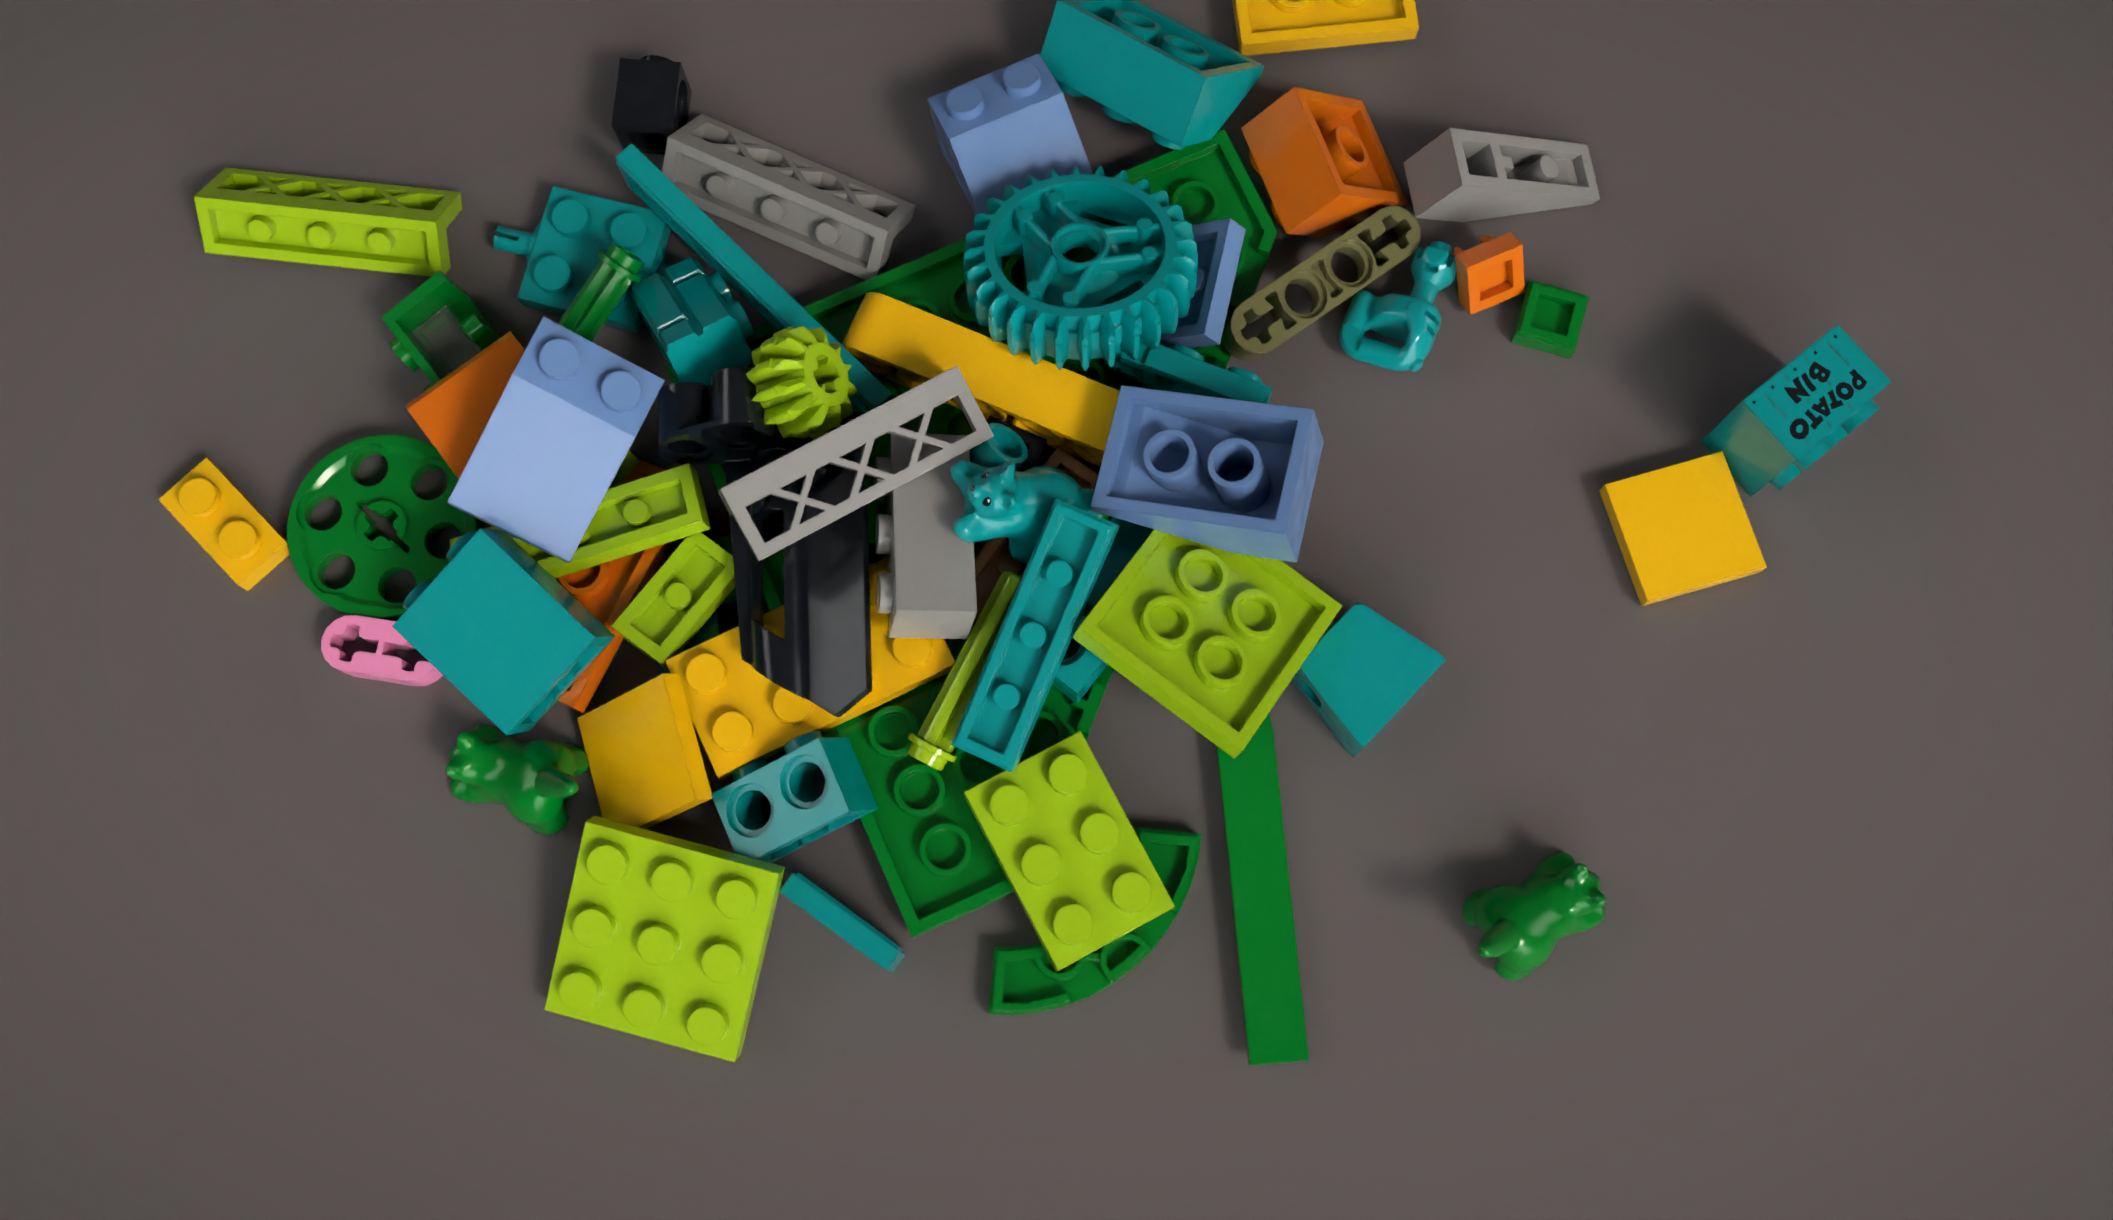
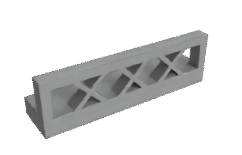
(785, 198)
(845, 439)

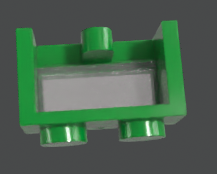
(438, 328)

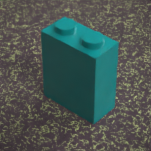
(502, 629)

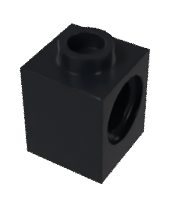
(650, 102)

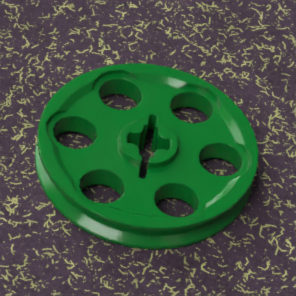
(356, 532)

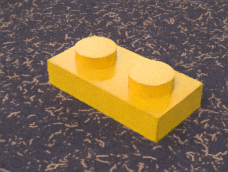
(226, 524)

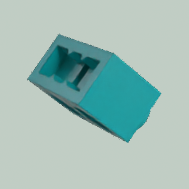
(796, 808)

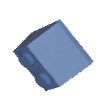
(1006, 129)

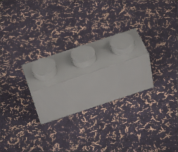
(929, 568)

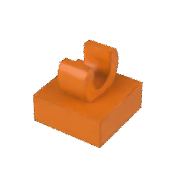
(1489, 272)

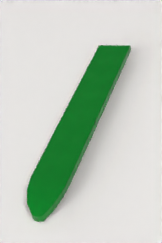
(1262, 902)

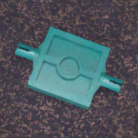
(566, 247)

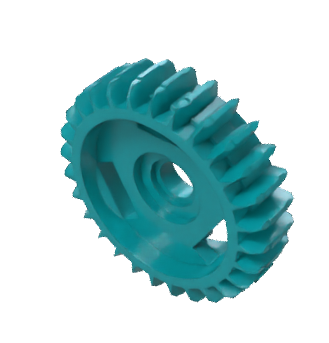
(1090, 307)

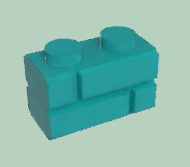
(694, 321)

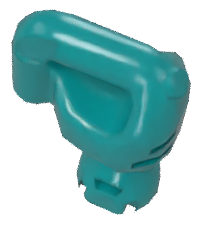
(1401, 317)

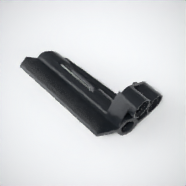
(824, 573)

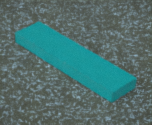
(1035, 635)

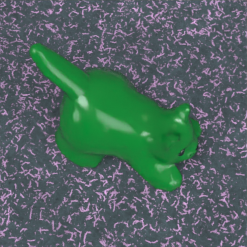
(522, 776)
(1529, 917)

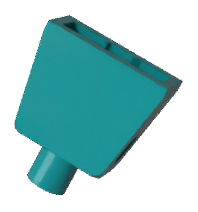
(1364, 674)

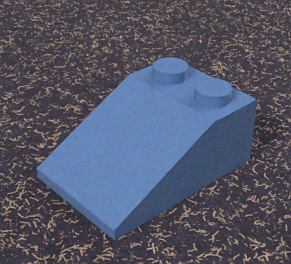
(555, 440)
(1211, 470)

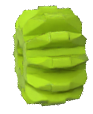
(801, 382)

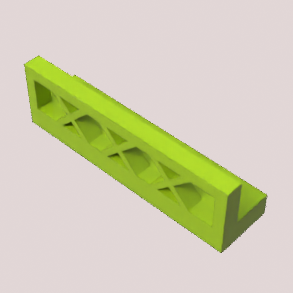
(327, 221)

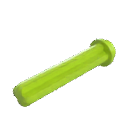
(936, 734)

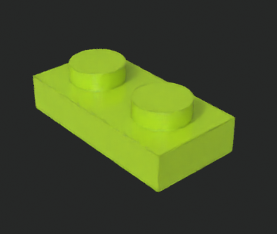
(678, 599)

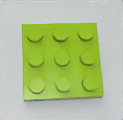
(1208, 632)
(664, 938)

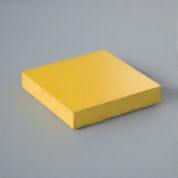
(1682, 528)
(645, 754)

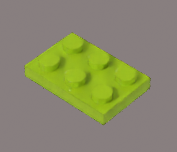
(1068, 851)

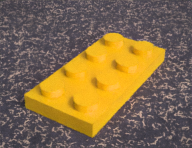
(752, 718)

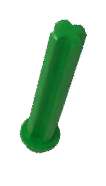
(602, 290)

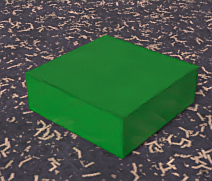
(1550, 319)

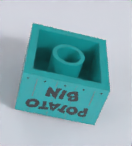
(1799, 413)

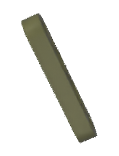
(1320, 281)

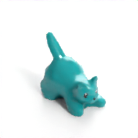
(1012, 502)

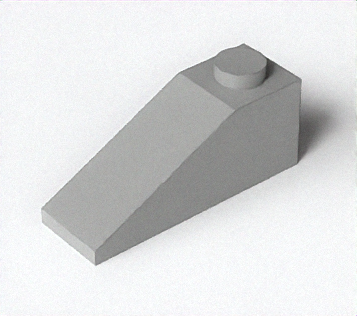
(1497, 175)

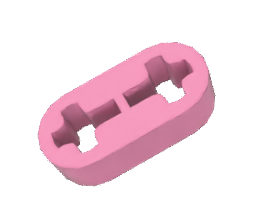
(379, 665)

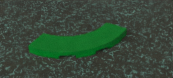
(1026, 978)

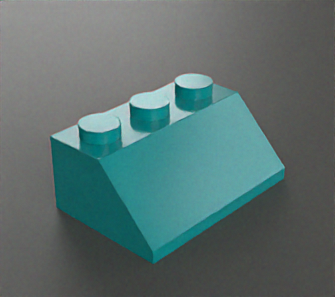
(1147, 68)

